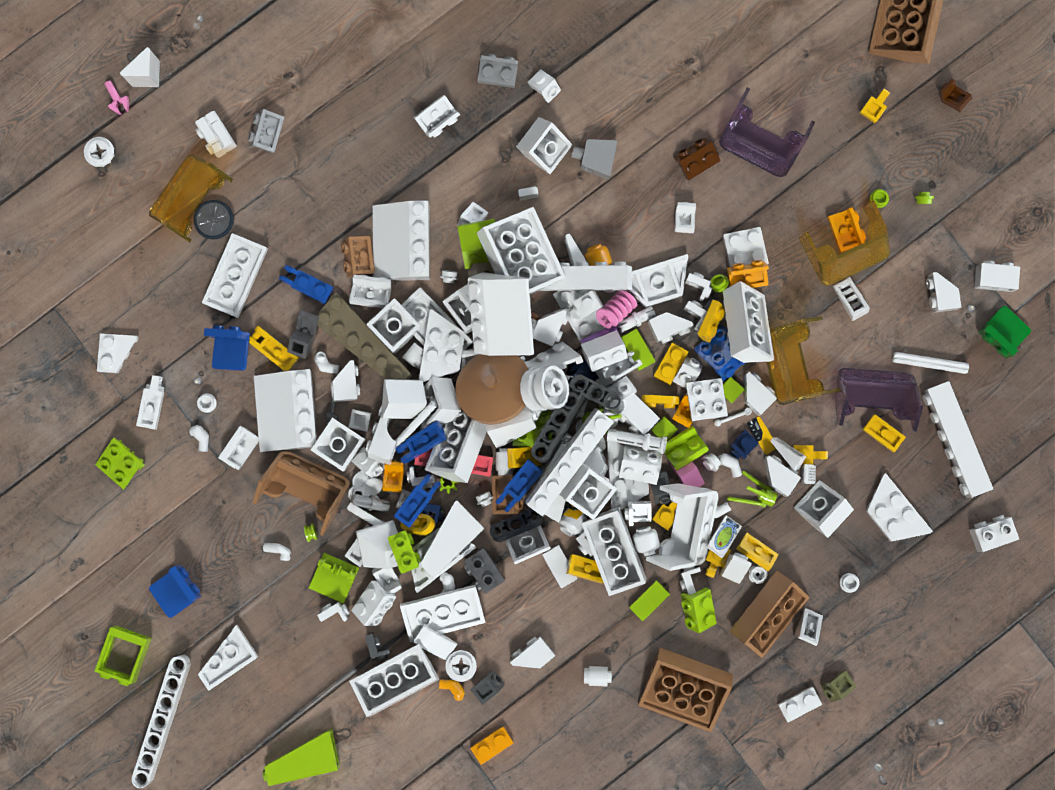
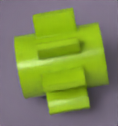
(447, 487)

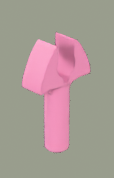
(116, 98)

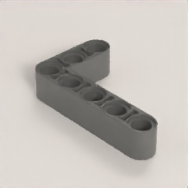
(571, 412)

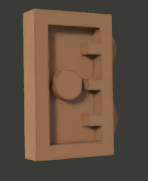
(357, 256)
(498, 484)

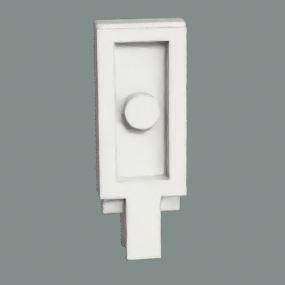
(151, 404)

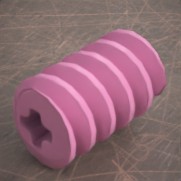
(616, 309)

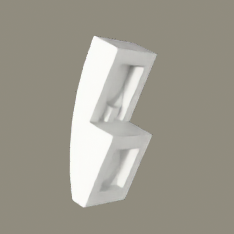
(435, 643)

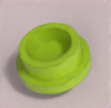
(880, 198)
(924, 198)
(719, 283)

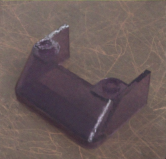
(759, 145)
(878, 390)

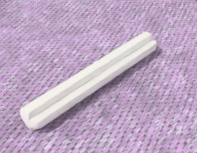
(929, 362)

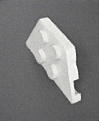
(659, 281)
(441, 348)
(627, 489)
(895, 513)
(422, 547)

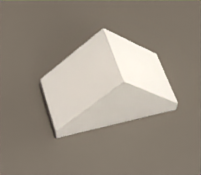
(809, 627)

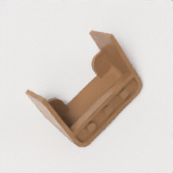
(306, 482)

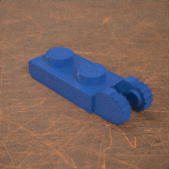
(308, 285)
(422, 442)
(520, 484)
(416, 502)

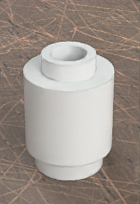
(502, 463)
(597, 676)

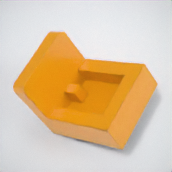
(683, 413)
(393, 477)

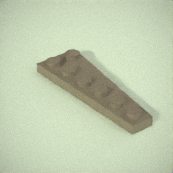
(349, 330)

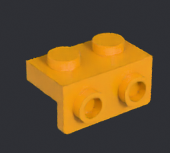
(846, 229)
(751, 274)

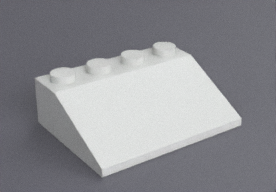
(402, 240)
(521, 249)
(500, 314)
(285, 410)

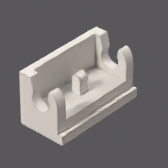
(618, 370)
(239, 448)

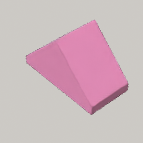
(689, 475)

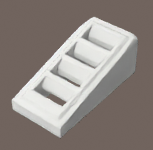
(573, 251)
(857, 295)

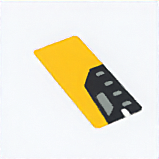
(761, 434)
(572, 513)

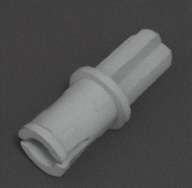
(370, 503)

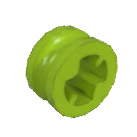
(310, 532)

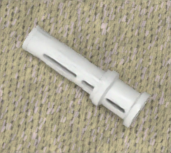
(645, 441)

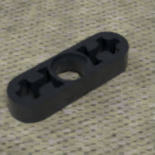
(514, 532)

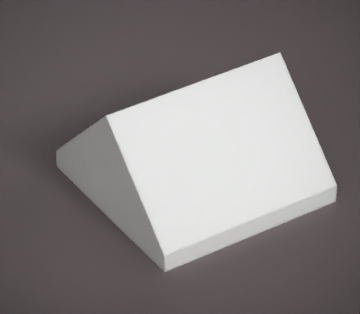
(143, 70)
(403, 399)
(527, 544)

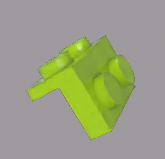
(403, 551)
(698, 610)

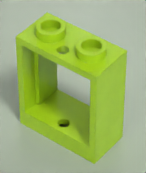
(130, 636)

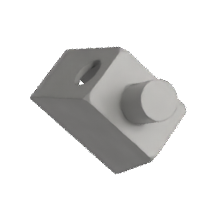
(596, 157)

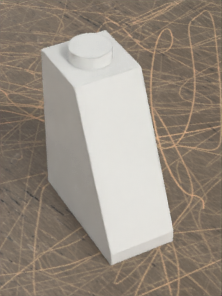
(508, 431)

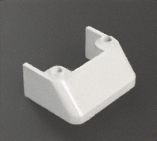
(690, 529)

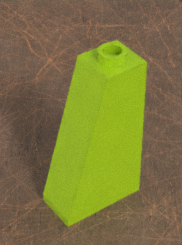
(307, 760)

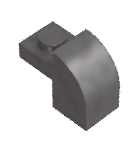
(304, 334)

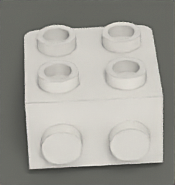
(640, 464)

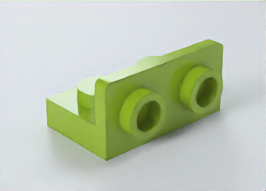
(684, 448)

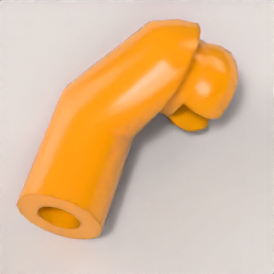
(454, 686)

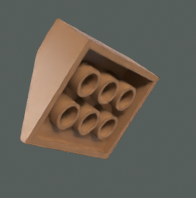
(906, 29)
(686, 690)

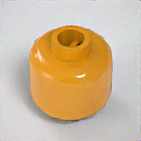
(598, 254)

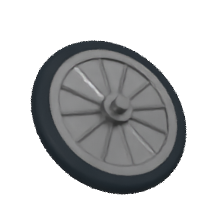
(213, 219)

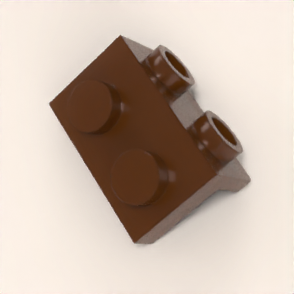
(697, 158)

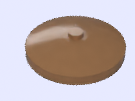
(491, 388)

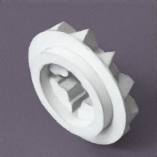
(92, 148)
(467, 672)

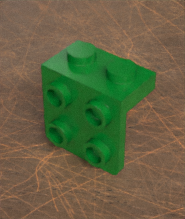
(1005, 332)

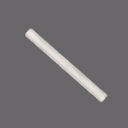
(415, 423)

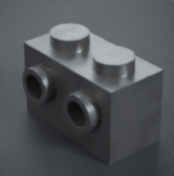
(484, 571)

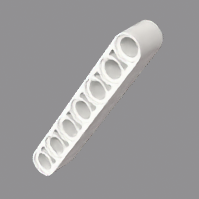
(154, 727)

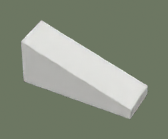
(791, 455)

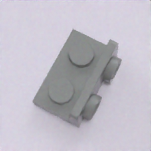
(498, 71)
(265, 131)

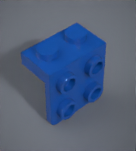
(230, 347)
(718, 354)
(175, 591)

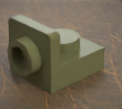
(838, 687)

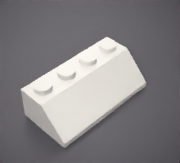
(747, 324)
(458, 453)
(614, 551)
(393, 680)

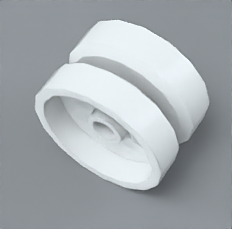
(544, 388)

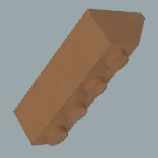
(769, 614)

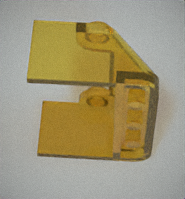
(186, 193)
(835, 268)
(788, 368)

